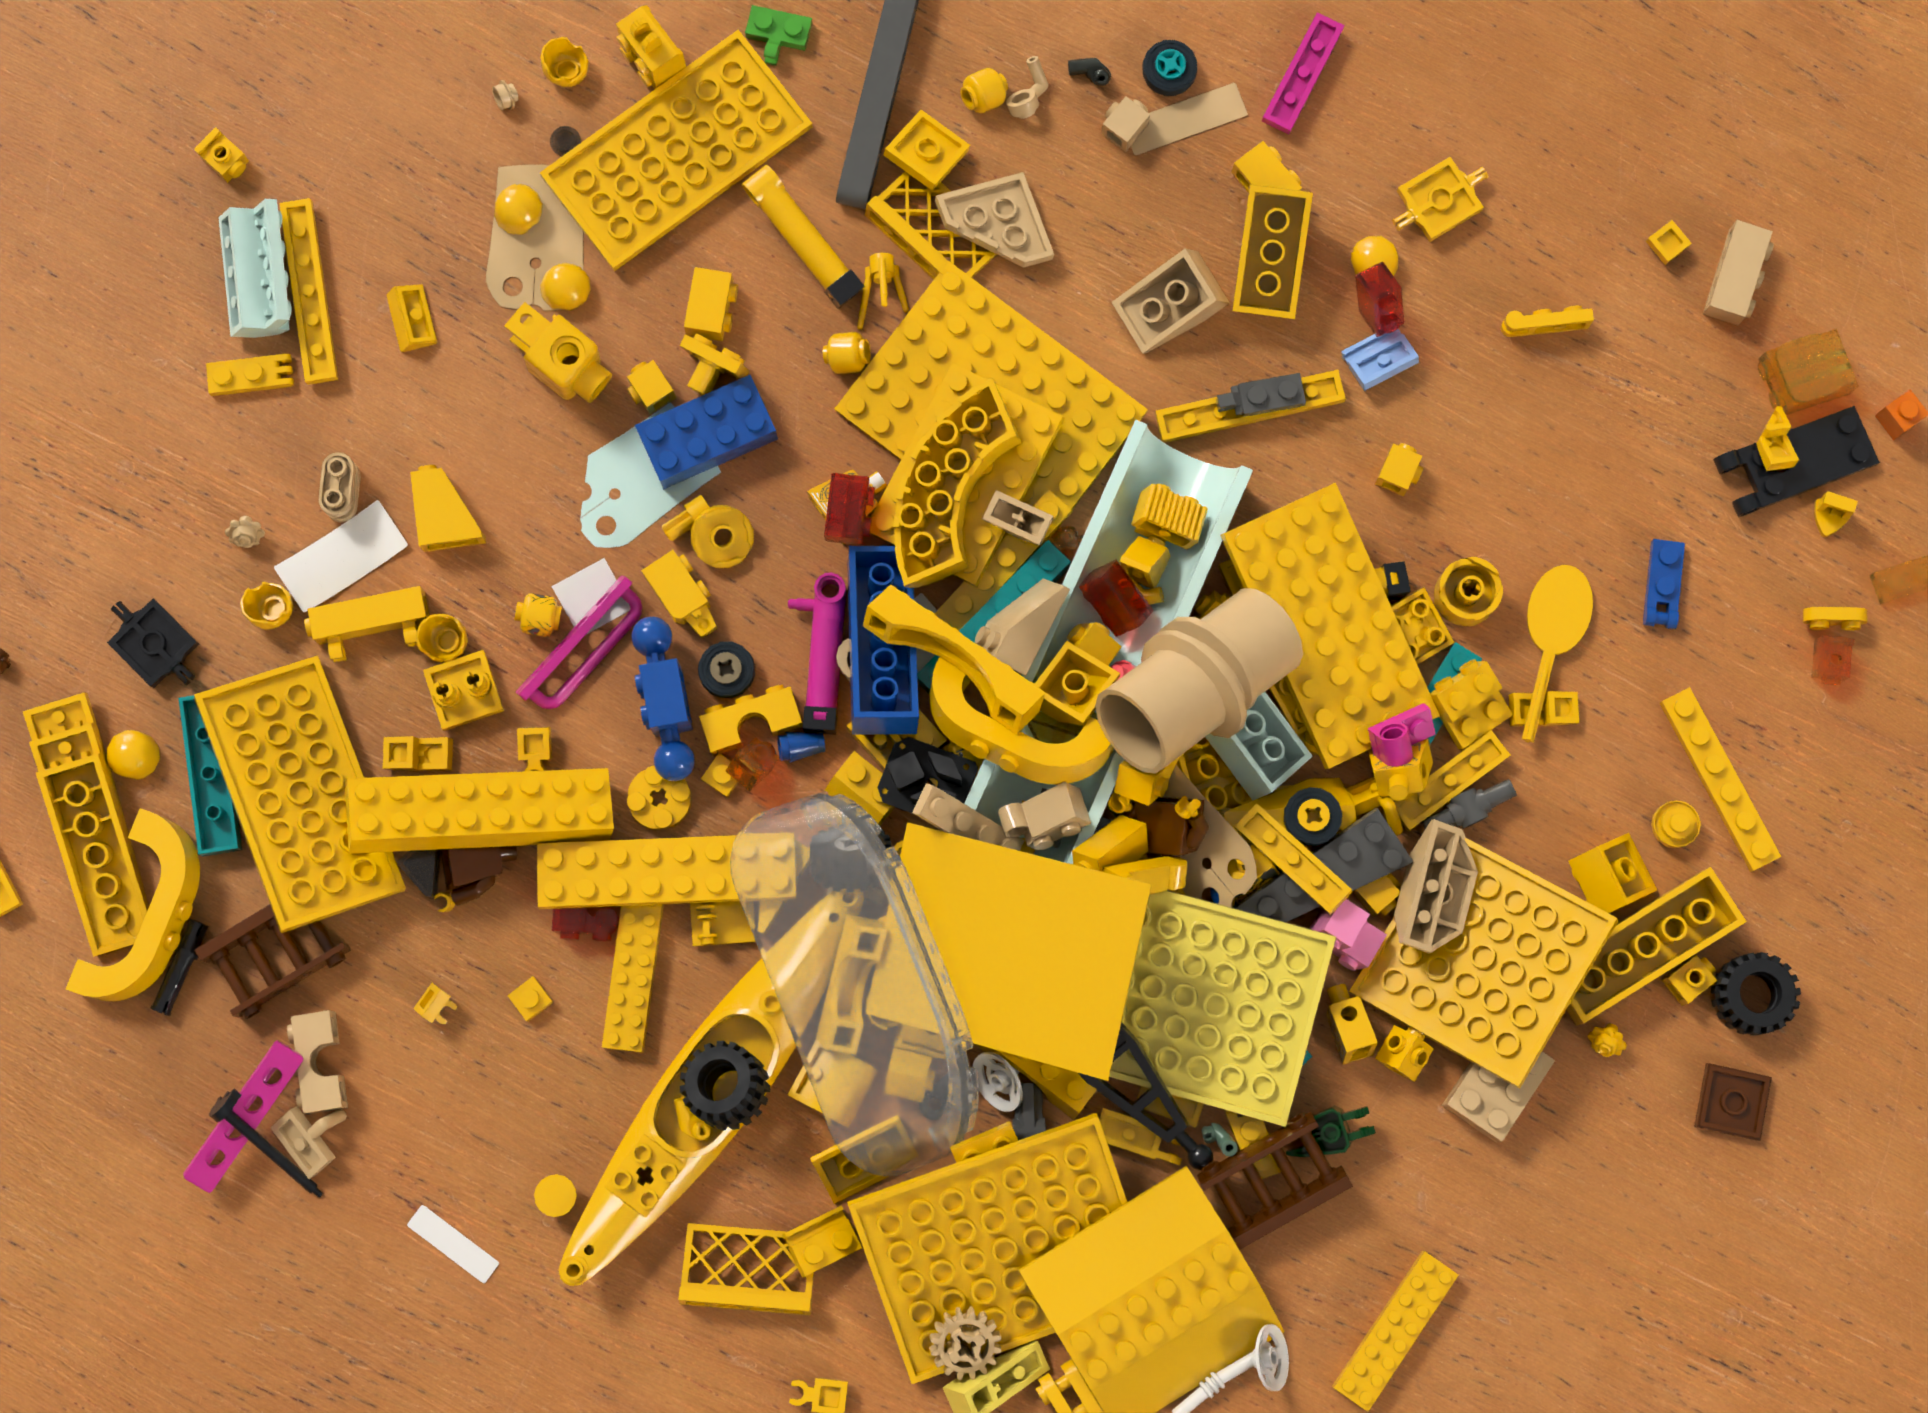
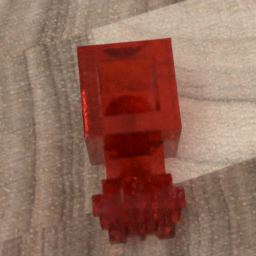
(576, 921)

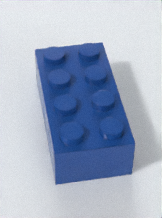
(707, 431)

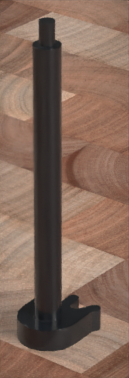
(223, 1110)

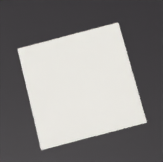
(584, 589)

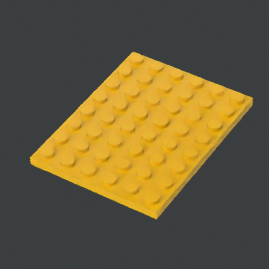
(981, 333)
(971, 1228)

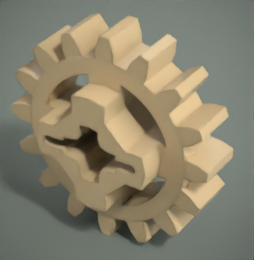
(972, 1334)

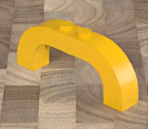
(1012, 752)
(162, 922)

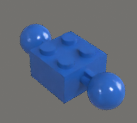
(665, 698)

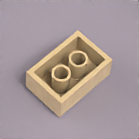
(1491, 1102)

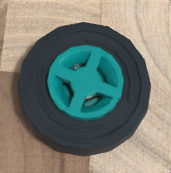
(1172, 56)

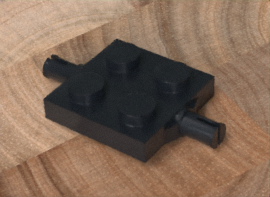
(153, 643)

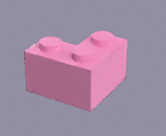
(1356, 938)

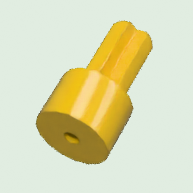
(685, 520)

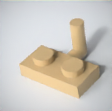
(304, 1139)

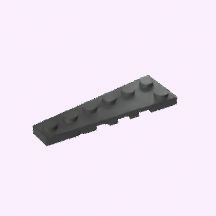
(1355, 855)

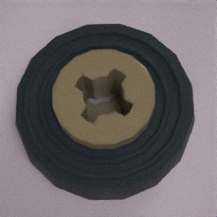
(735, 677)

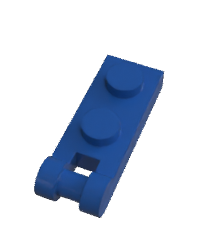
(1663, 583)

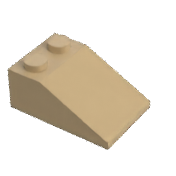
(1170, 300)
(1023, 625)

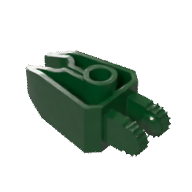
(1333, 1131)

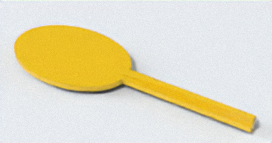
(1556, 622)

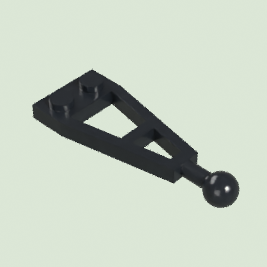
(1198, 1154)

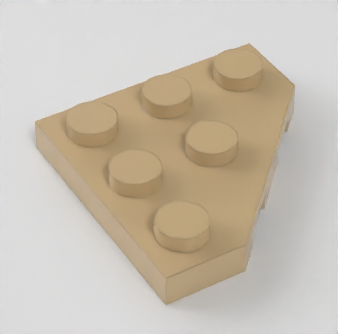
(998, 218)

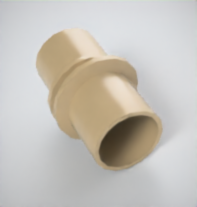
(1198, 679)

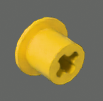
(555, 1195)

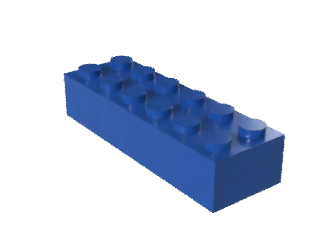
(880, 673)

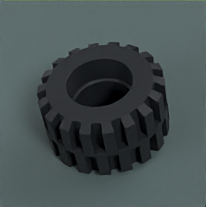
(1781, 988)
(705, 1071)

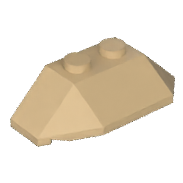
(1436, 889)

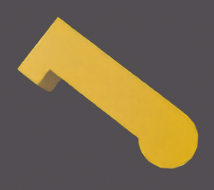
(1161, 872)

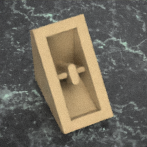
(1017, 518)

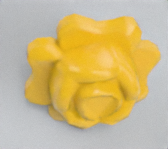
(1607, 1040)

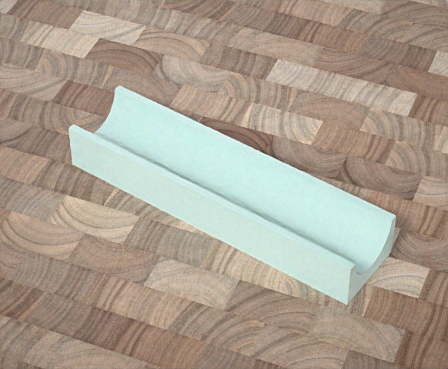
(1109, 534)

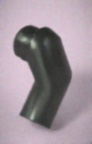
(1092, 68)

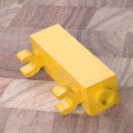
(367, 616)

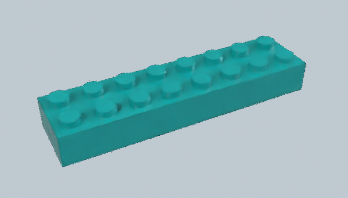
(213, 809)

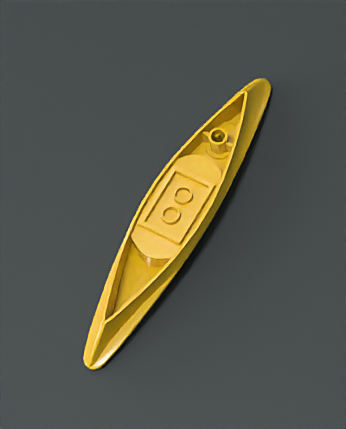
(621, 1203)

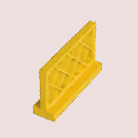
(911, 240)
(737, 1296)

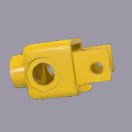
(550, 344)

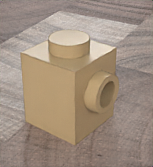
(1125, 122)

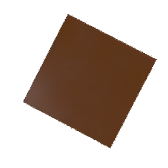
(1733, 1102)

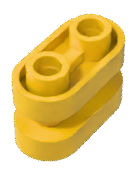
(1051, 1391)

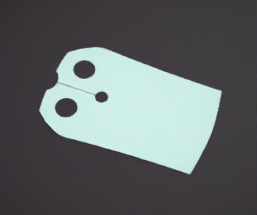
(642, 500)

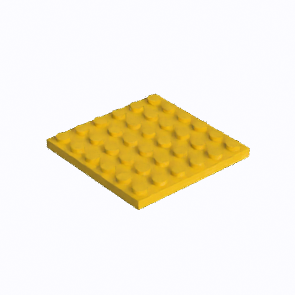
(1500, 981)

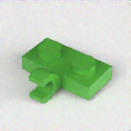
(777, 30)

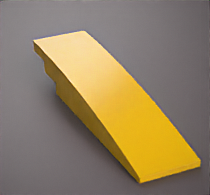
(88, 821)

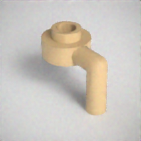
(1025, 102)

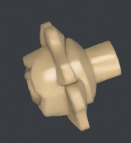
(244, 532)

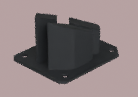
(917, 763)

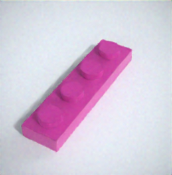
(1303, 73)

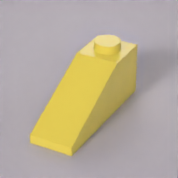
(1001, 1382)

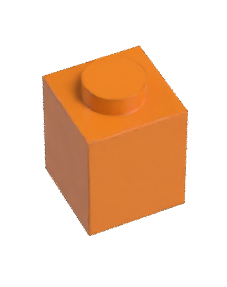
(1902, 414)

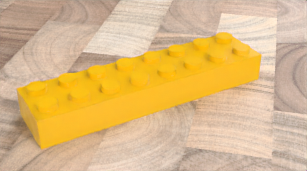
(632, 977)
(1395, 1331)

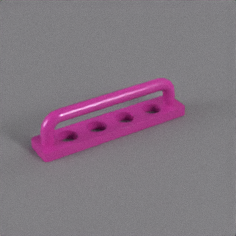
(619, 589)
(278, 1057)

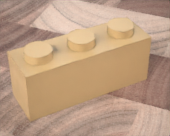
(1739, 273)

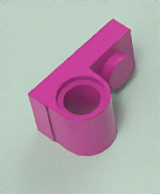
(1393, 737)

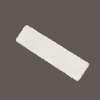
(453, 1244)

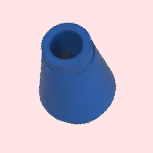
(799, 745)

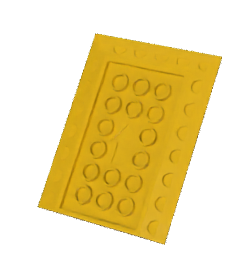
(1030, 945)

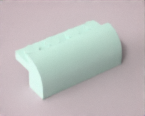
(255, 270)

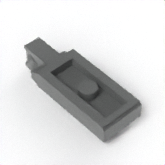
(1264, 396)

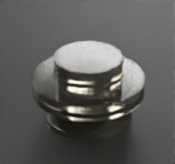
(564, 140)

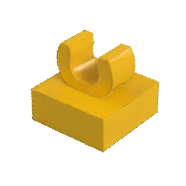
(432, 1003)

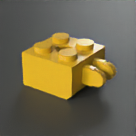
(649, 47)

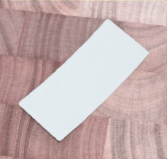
(341, 557)

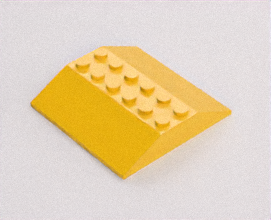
(1151, 1298)

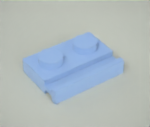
(1379, 358)

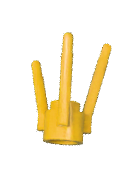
(881, 271)

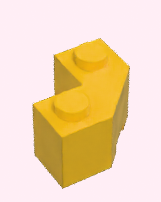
(1141, 785)

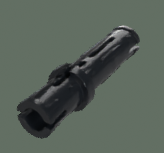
(179, 967)

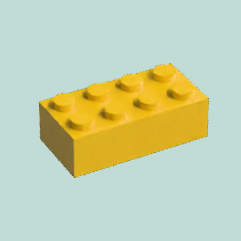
(1272, 251)

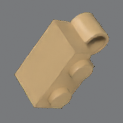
(1046, 816)

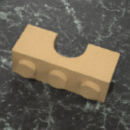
(310, 1035)

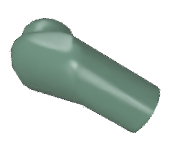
(1220, 1135)

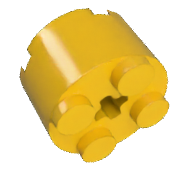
(1485, 592)

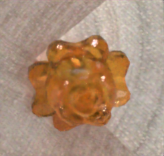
(1066, 540)

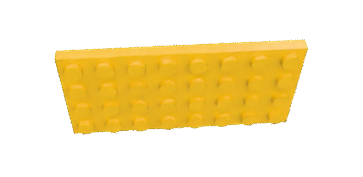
(676, 150)
(1353, 648)
(287, 779)

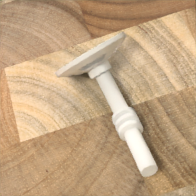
(1002, 1080)
(1263, 1358)

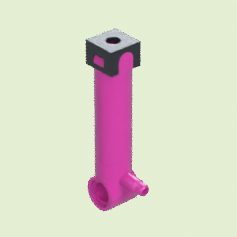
(823, 670)

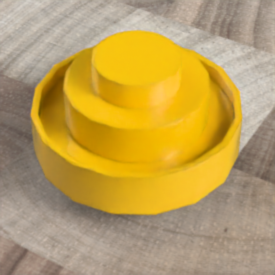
(1676, 824)

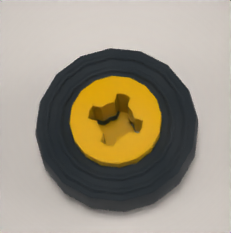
(1306, 825)

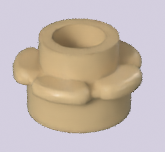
(505, 95)

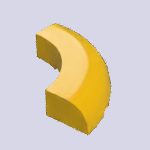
(941, 479)

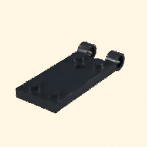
(1826, 452)

